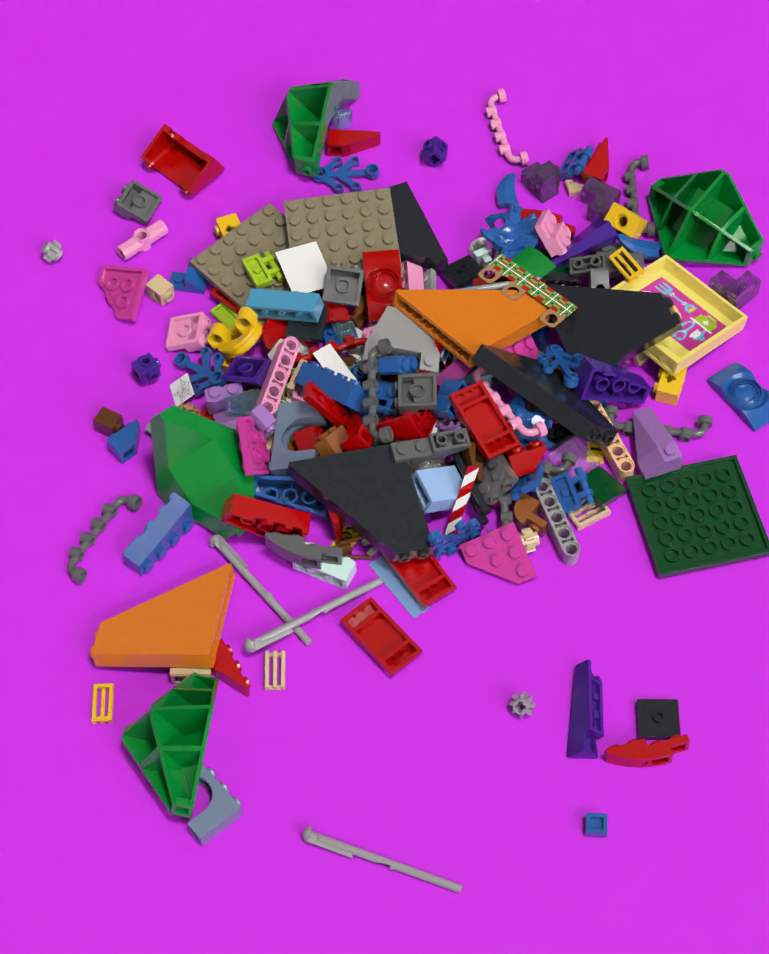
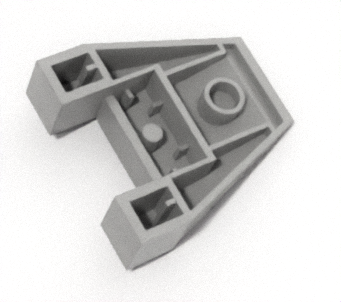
(405, 339)

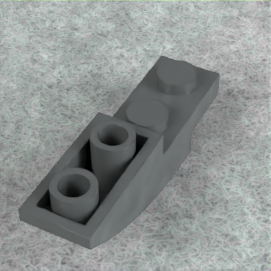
(581, 265)
(430, 448)
(308, 555)

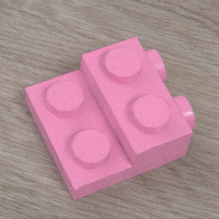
(553, 235)
(188, 332)

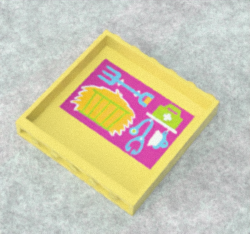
(705, 315)

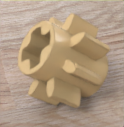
(530, 539)

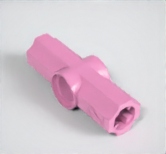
(142, 239)

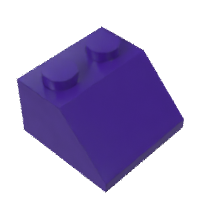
(247, 371)

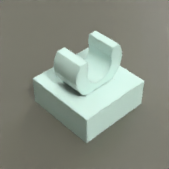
(483, 256)

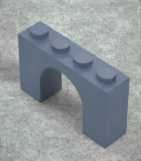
(290, 419)
(220, 812)

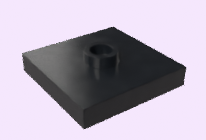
(462, 272)
(308, 330)
(657, 718)

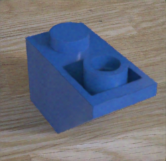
(125, 442)

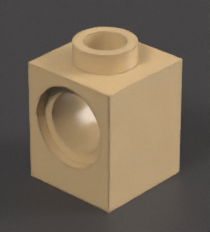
(160, 290)

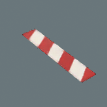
(462, 499)

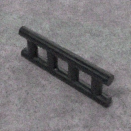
(476, 499)

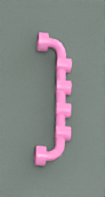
(500, 136)
(538, 429)

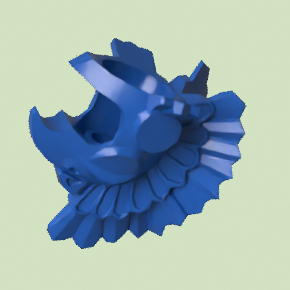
(515, 233)
(528, 419)

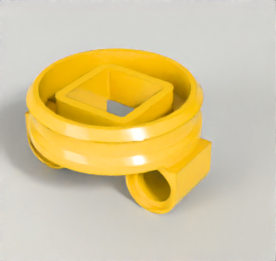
(239, 336)

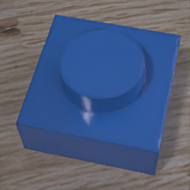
(596, 824)

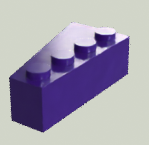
(609, 383)

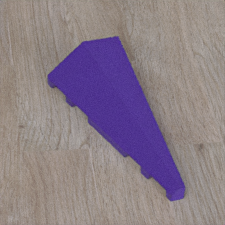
(594, 237)

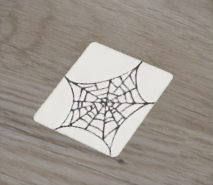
(181, 389)

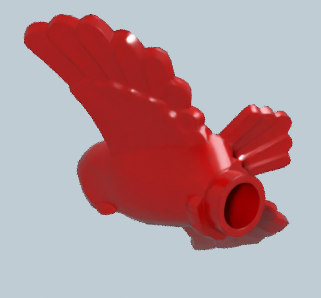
(276, 329)

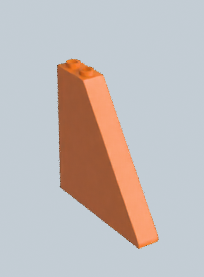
(472, 317)
(171, 629)

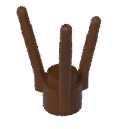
(347, 548)

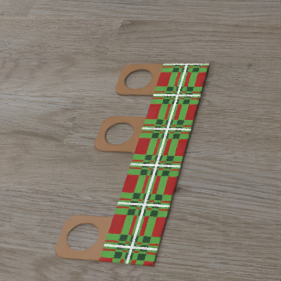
(528, 283)

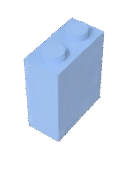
(437, 488)

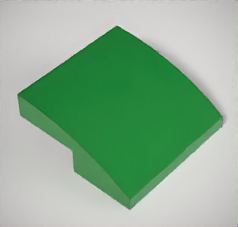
(534, 262)

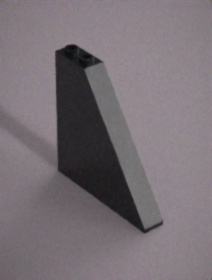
(414, 234)
(614, 322)
(547, 393)
(370, 497)

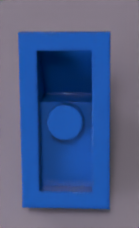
(189, 281)

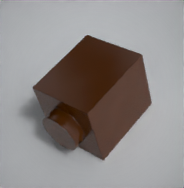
(108, 422)

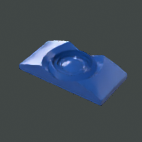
(742, 394)

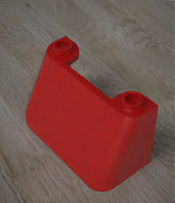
(181, 161)
(410, 425)

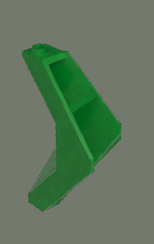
(305, 119)
(704, 219)
(199, 464)
(172, 741)

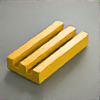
(635, 275)
(102, 718)

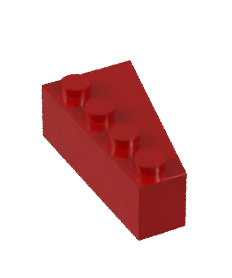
(262, 517)

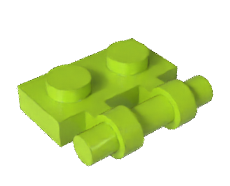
(257, 271)

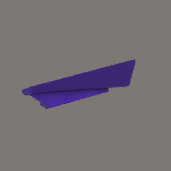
(586, 714)

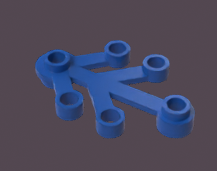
(343, 174)
(557, 354)
(182, 360)
(465, 532)

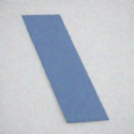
(397, 587)

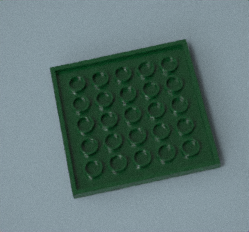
(698, 517)

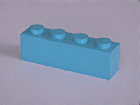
(285, 305)

